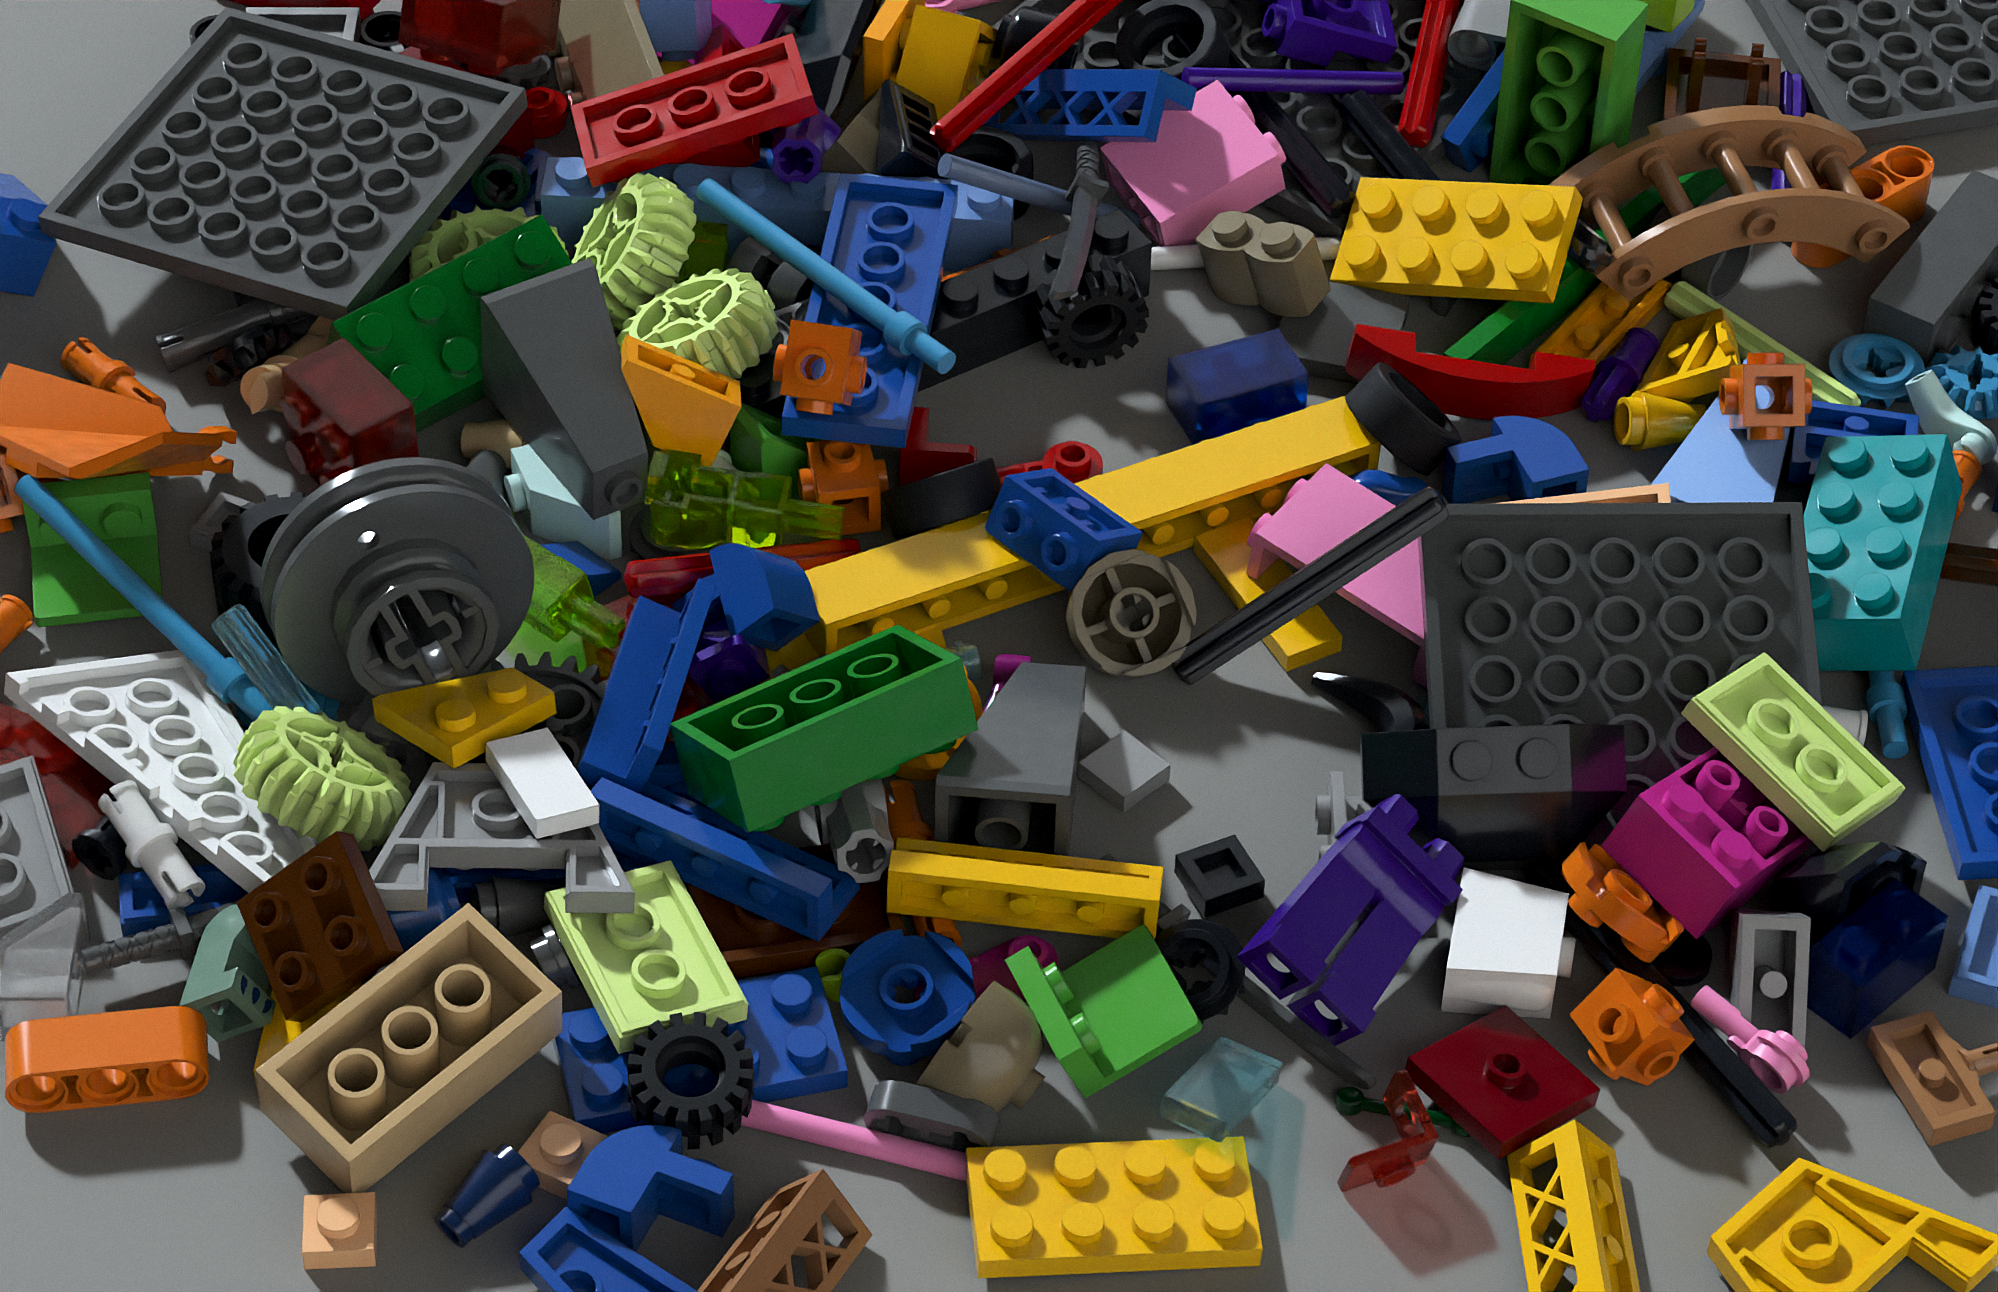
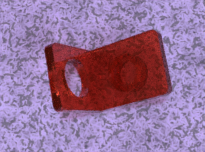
(1396, 1160)

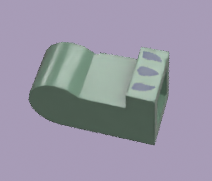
(228, 972)

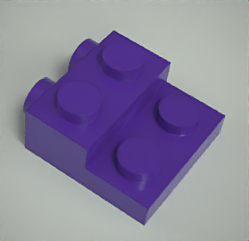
(1319, 28)

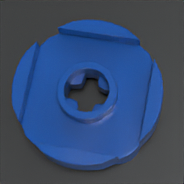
(905, 1030)

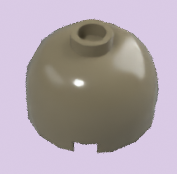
(1131, 614)
(991, 1053)

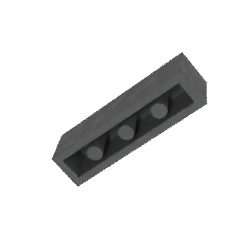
(1941, 272)

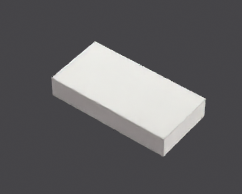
(542, 783)

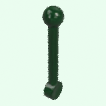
(1352, 1101)

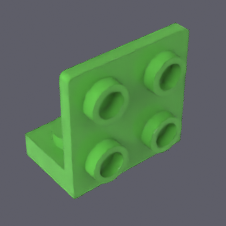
(124, 518)
(1107, 1008)

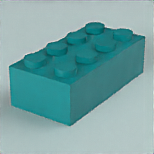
(1878, 546)

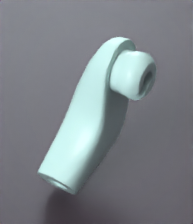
(1942, 416)

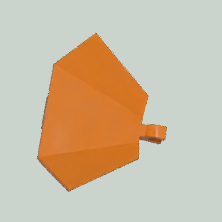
(89, 432)

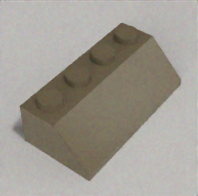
(602, 49)

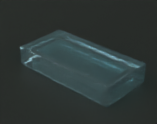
(1220, 1089)

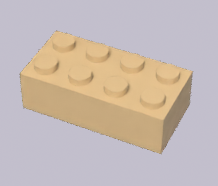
(410, 1051)

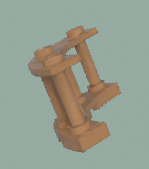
(1728, 138)

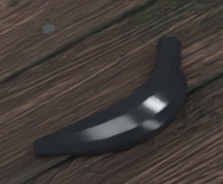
(1375, 700)

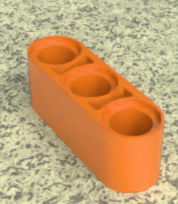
(1895, 179)
(106, 1059)

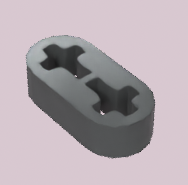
(931, 1116)

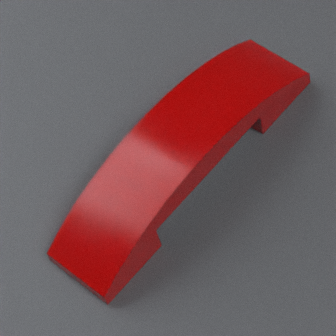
(1474, 387)

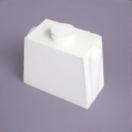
(1506, 947)

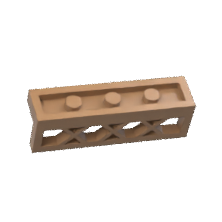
(790, 1226)

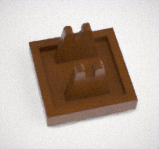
(1711, 80)
(319, 926)

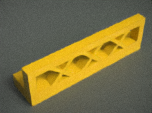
(1022, 888)
(1594, 1210)

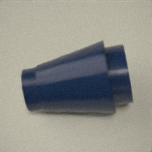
(487, 1195)

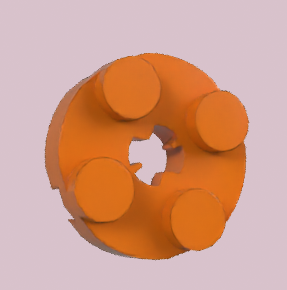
(1612, 896)

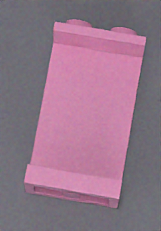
(1324, 514)

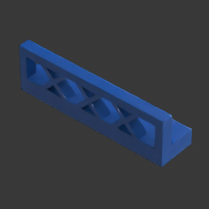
(1095, 89)
(643, 690)
(724, 858)

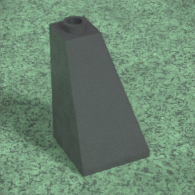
(561, 385)
(1019, 771)

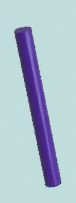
(1296, 80)

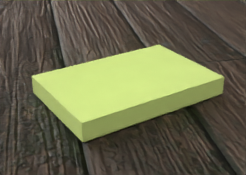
(1793, 751)
(648, 960)

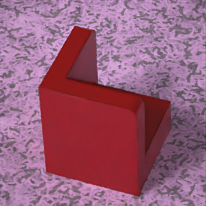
(927, 458)

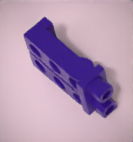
(1355, 919)

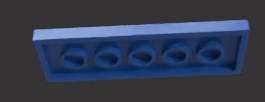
(894, 245)

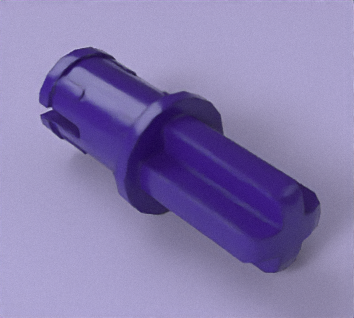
(1619, 373)

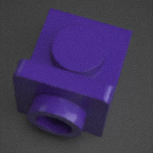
(726, 663)

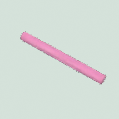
(856, 1140)

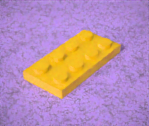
(1458, 238)
(1112, 1207)

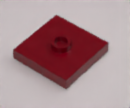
(1501, 1082)

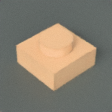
(558, 1151)
(339, 1230)

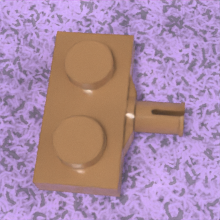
(1935, 1076)

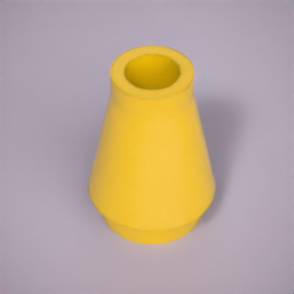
(1653, 420)

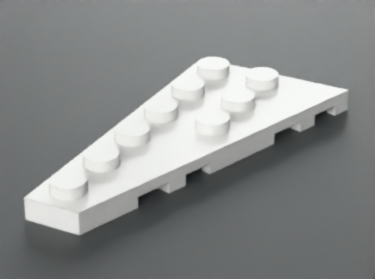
(176, 740)

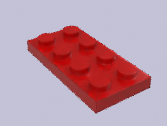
(693, 110)

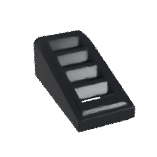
(905, 134)

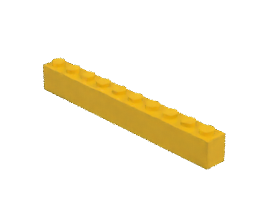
(967, 573)

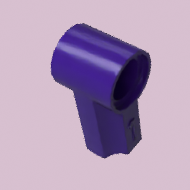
(801, 148)

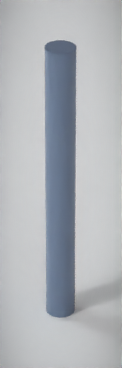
(1016, 186)

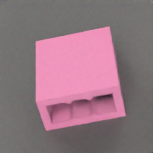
(1197, 167)

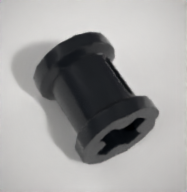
(101, 849)

